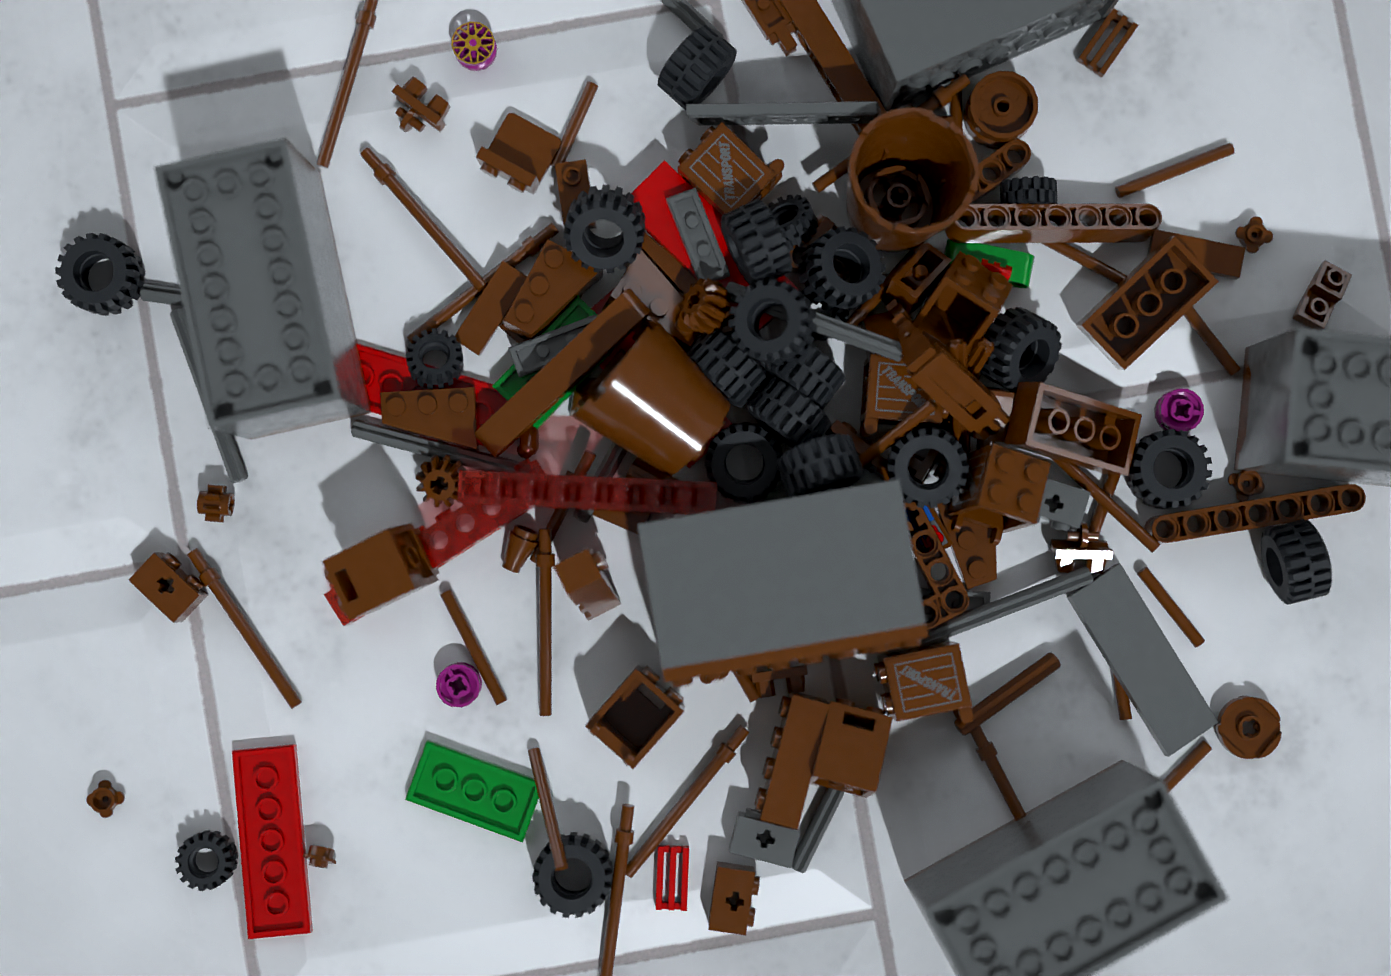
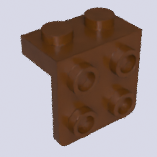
(519, 154)

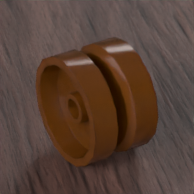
(1017, 104)

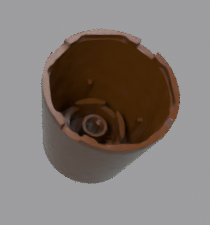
(915, 163)
(654, 401)

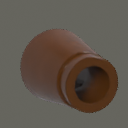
(519, 547)

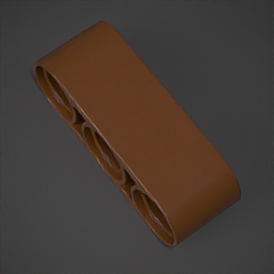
(1001, 166)

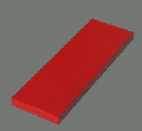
(660, 225)
(390, 374)
(272, 841)

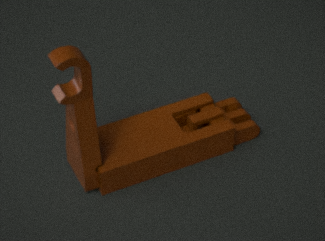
(946, 377)

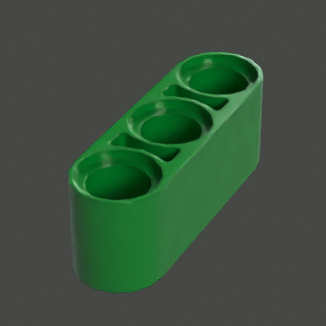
(1020, 261)

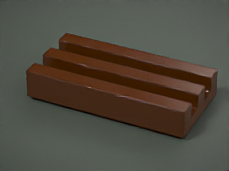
(1122, 21)

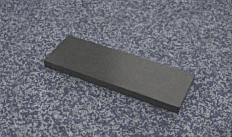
(783, 113)
(1142, 659)

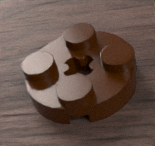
(1266, 725)

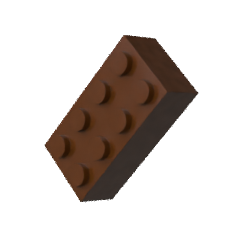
(1147, 303)
(1072, 428)
(792, 760)

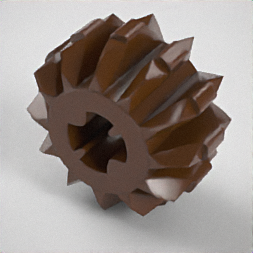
(705, 305)
(432, 486)

